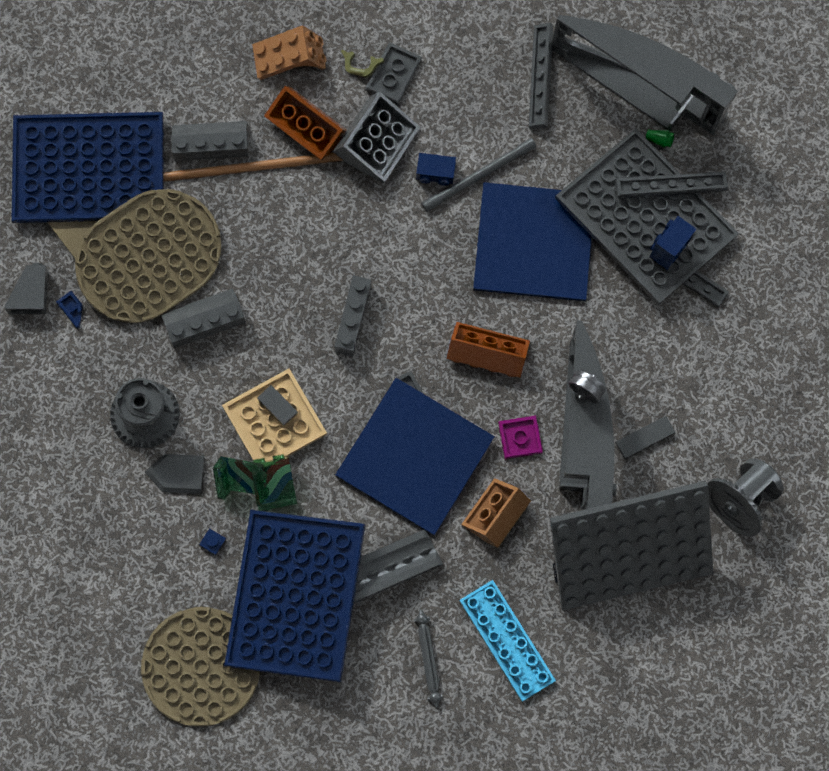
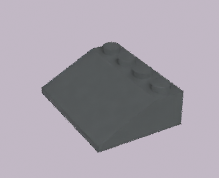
(377, 137)

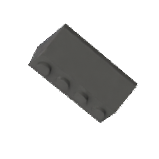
(209, 140)
(203, 318)

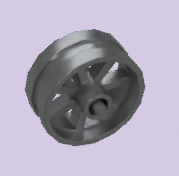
(587, 386)

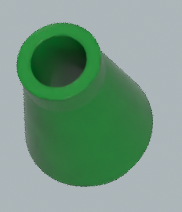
(661, 137)

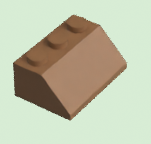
(496, 512)

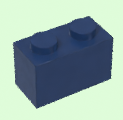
(435, 169)

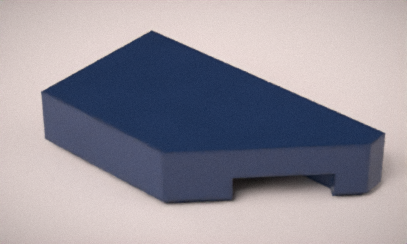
(71, 307)

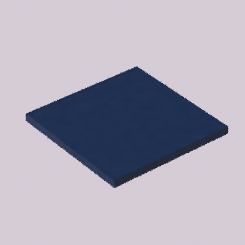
(530, 245)
(415, 456)

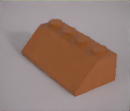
(305, 123)
(488, 349)

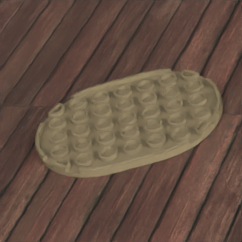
(148, 255)

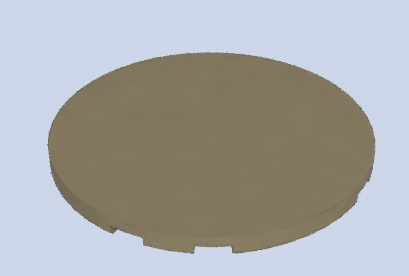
(187, 670)

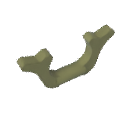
(360, 72)

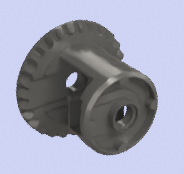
(144, 413)
(738, 502)

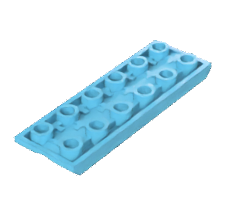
(507, 640)

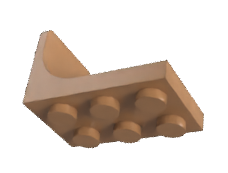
(288, 51)

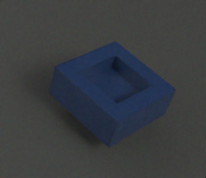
(212, 541)

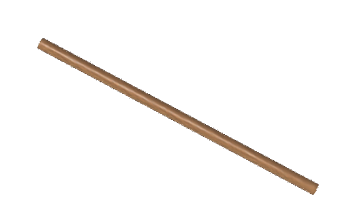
(248, 167)

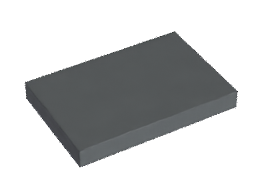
(394, 74)

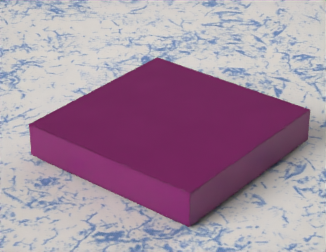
(520, 437)

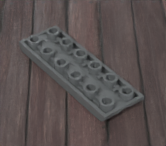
(395, 564)

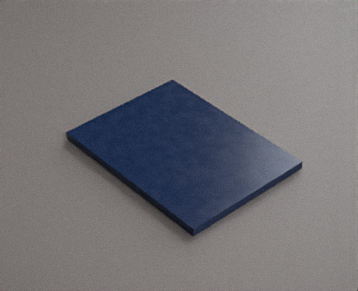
(83, 164)
(295, 595)

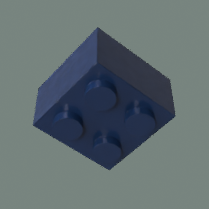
(671, 242)

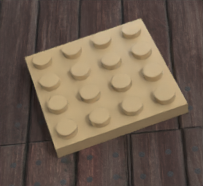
(262, 431)

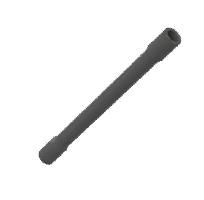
(437, 199)

